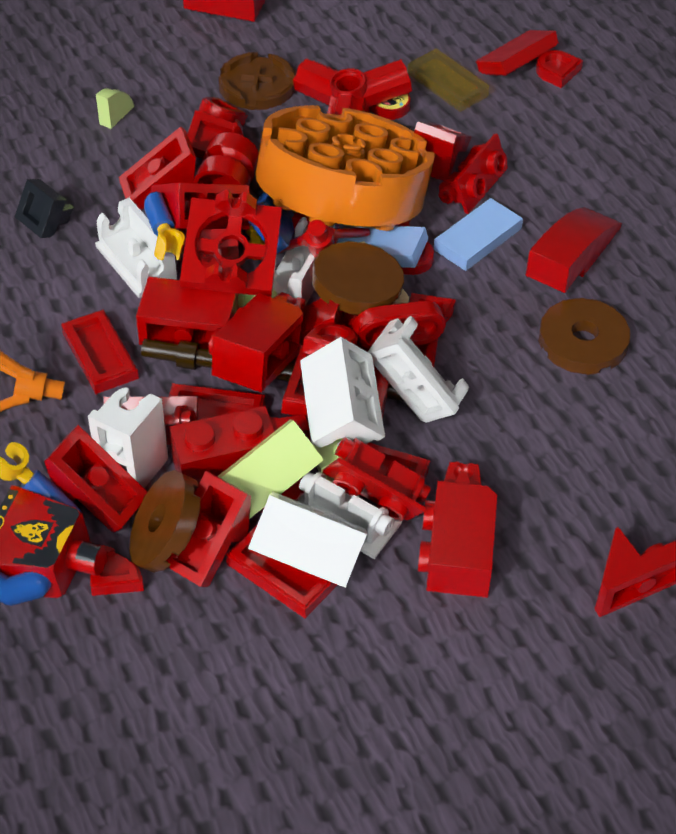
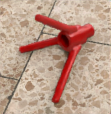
(320, 236)

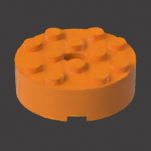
(343, 167)

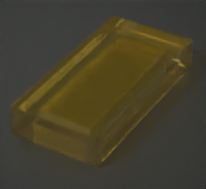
(448, 80)

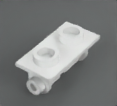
(333, 500)

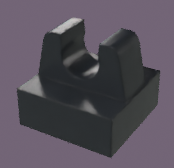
(42, 208)

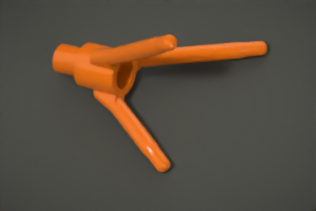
(28, 384)

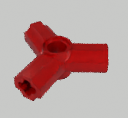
(350, 86)

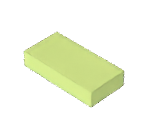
(273, 465)

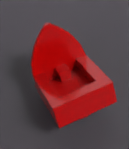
(206, 127)

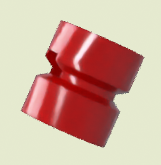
(228, 161)

